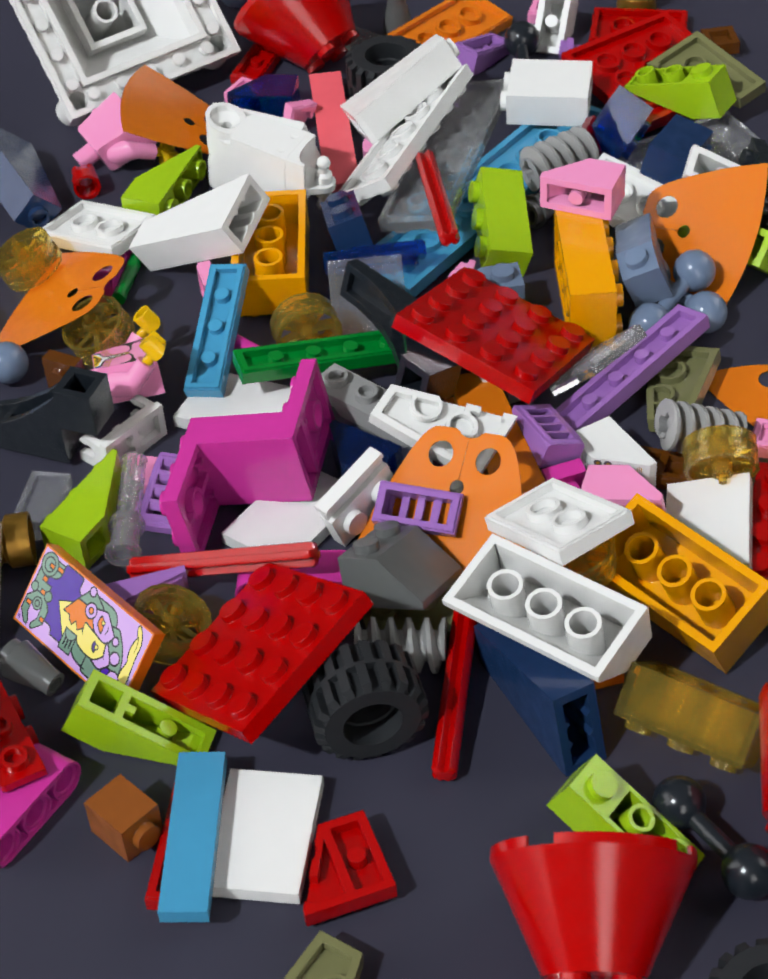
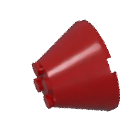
(299, 30)
(594, 899)

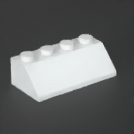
(551, 610)

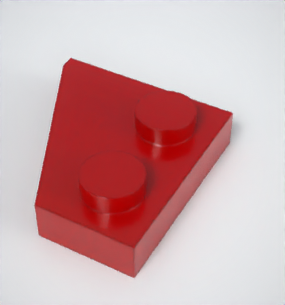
(346, 870)

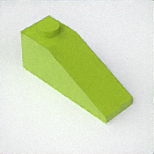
(132, 723)

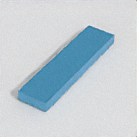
(216, 330)
(193, 838)

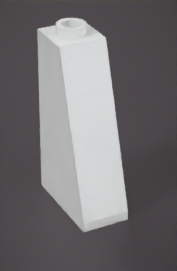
(402, 88)
(203, 227)

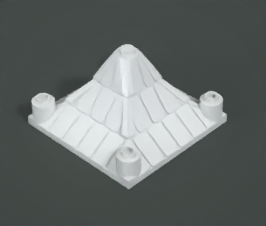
(100, 44)

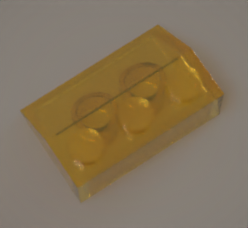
(691, 714)

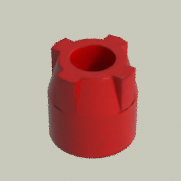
(87, 188)

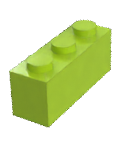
(500, 218)

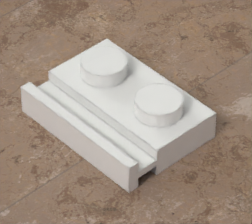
(353, 497)

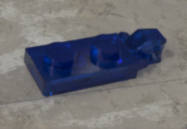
(410, 251)

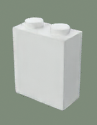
(547, 92)

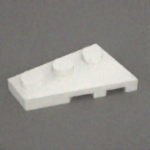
(411, 413)

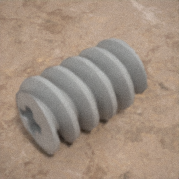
(556, 152)
(679, 419)
(421, 644)

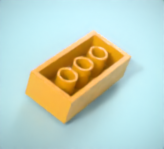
(277, 253)
(587, 275)
(689, 585)

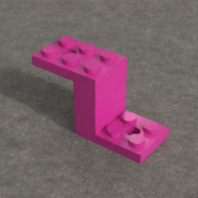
(248, 459)

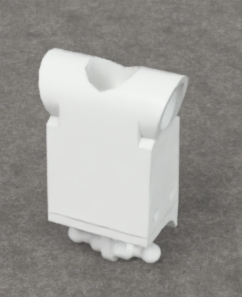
(267, 150)

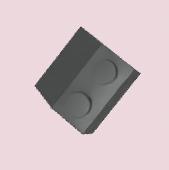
(398, 567)

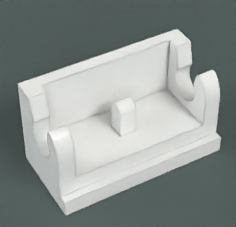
(134, 434)

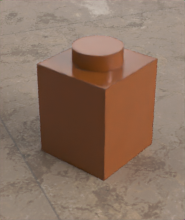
(124, 818)

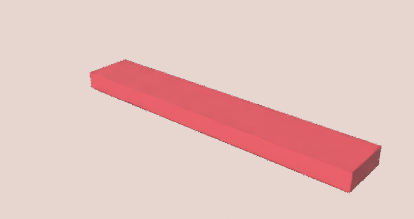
(333, 125)

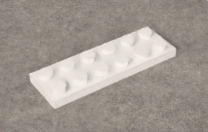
(396, 150)

